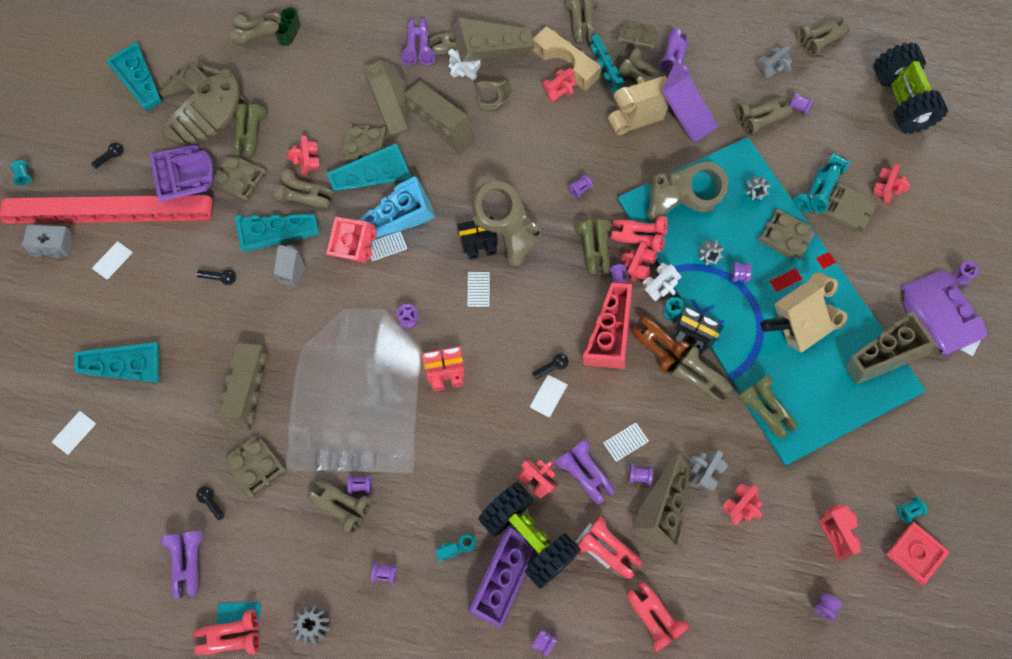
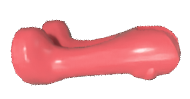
(630, 227)
(622, 551)
(653, 603)
(214, 633)

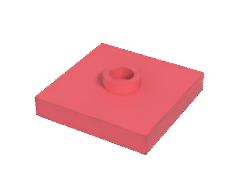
(917, 553)

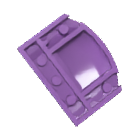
(181, 172)
(943, 311)

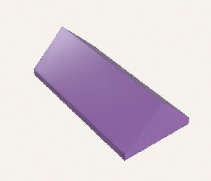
(688, 104)
(502, 578)

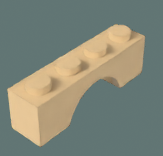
(551, 45)

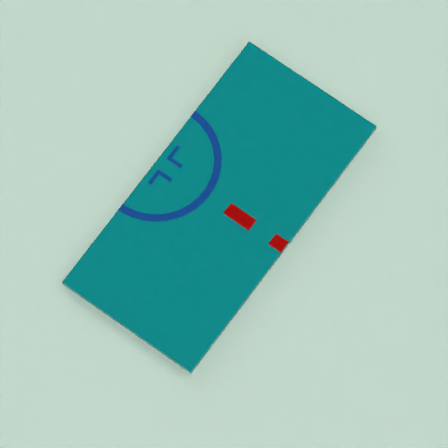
(807, 383)

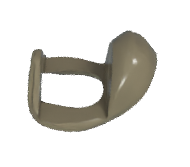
(503, 89)

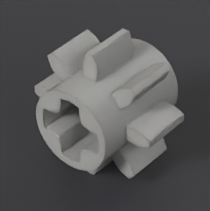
(754, 187)
(705, 251)

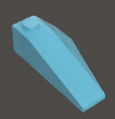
(402, 209)

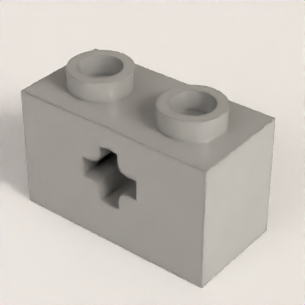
(47, 240)

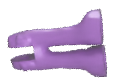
(675, 51)
(409, 54)
(581, 453)
(178, 574)

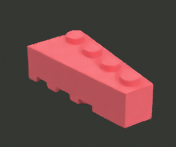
(610, 337)

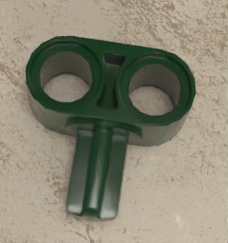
(288, 27)

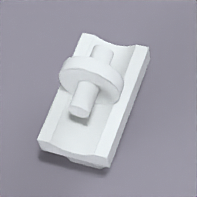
(462, 68)
(663, 283)

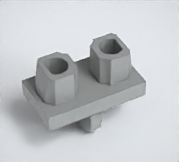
(778, 61)
(705, 466)

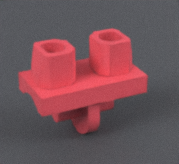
(560, 85)
(302, 153)
(892, 177)
(635, 261)
(531, 471)
(747, 507)

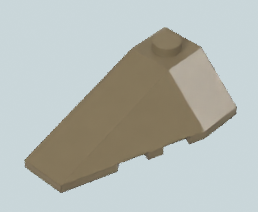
(388, 90)
(661, 512)

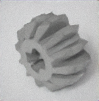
(307, 634)

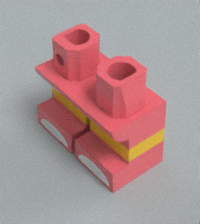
(453, 365)

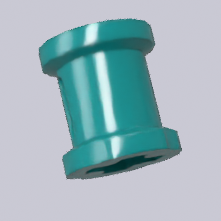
(844, 163)
(20, 171)
(671, 303)
(912, 509)

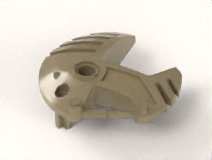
(207, 108)

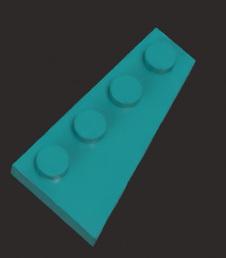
(611, 73)
(135, 75)
(375, 169)
(263, 232)
(125, 362)

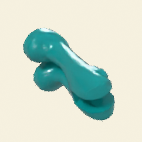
(825, 180)

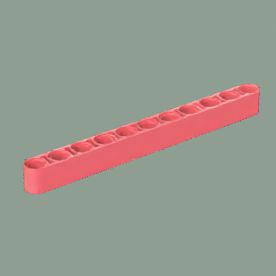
(105, 209)

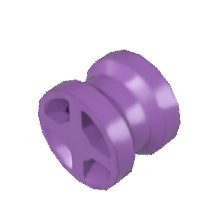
(741, 272)
(407, 311)
(828, 606)
(544, 642)

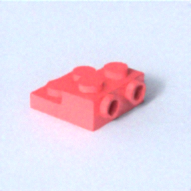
(351, 240)
(837, 527)

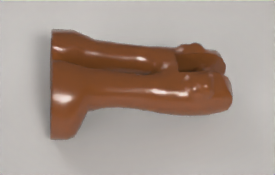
(648, 340)

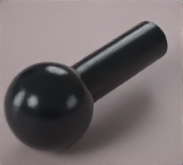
(114, 150)
(227, 277)
(559, 361)
(205, 496)

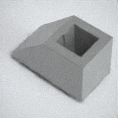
(288, 266)

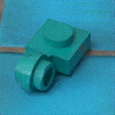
(450, 550)

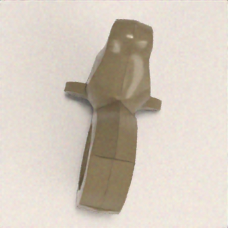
(676, 188)
(516, 227)

